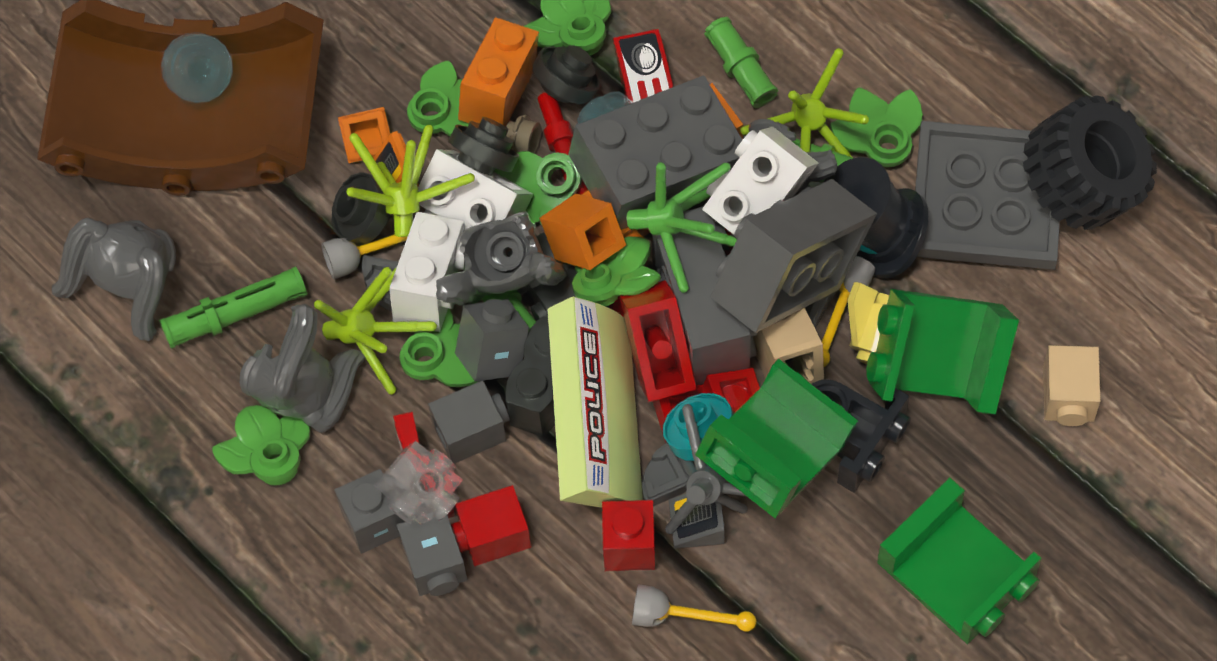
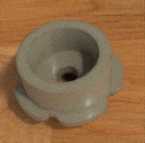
(524, 134)

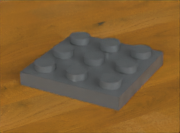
(982, 198)

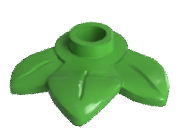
(572, 23)
(437, 93)
(887, 124)
(535, 176)
(617, 275)
(441, 347)
(264, 445)

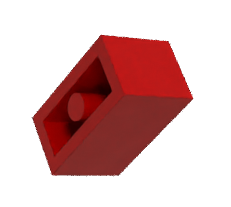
(658, 342)

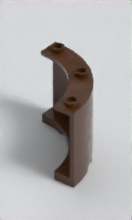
(124, 126)

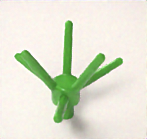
(667, 217)

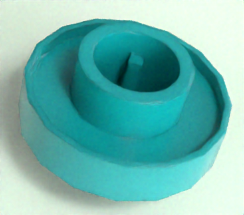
(706, 410)

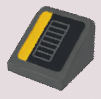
(701, 527)

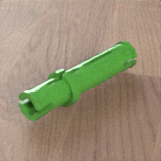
(233, 307)

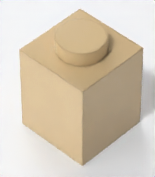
(1071, 384)

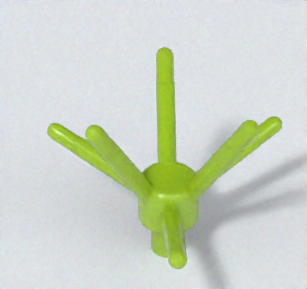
(812, 114)
(402, 198)
(358, 325)

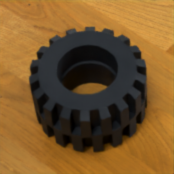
(1089, 162)

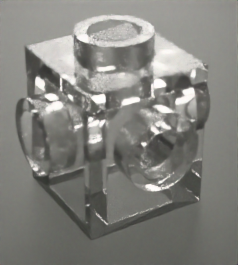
(402, 484)

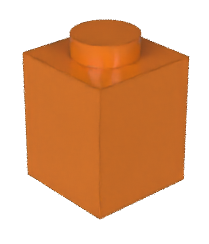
(582, 231)

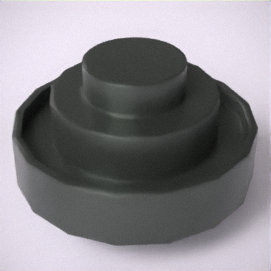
(566, 74)
(484, 146)
(355, 218)

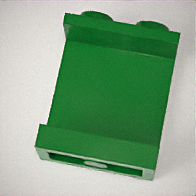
(942, 348)
(777, 439)
(957, 565)

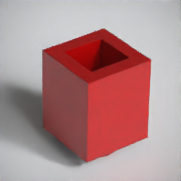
(491, 526)
(628, 535)

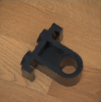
(872, 433)

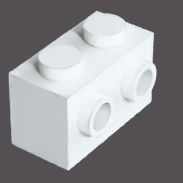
(766, 172)
(475, 203)
(428, 255)

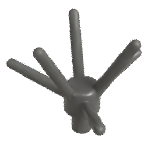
(704, 483)

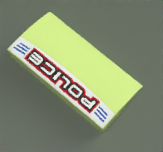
(593, 404)

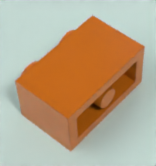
(498, 73)

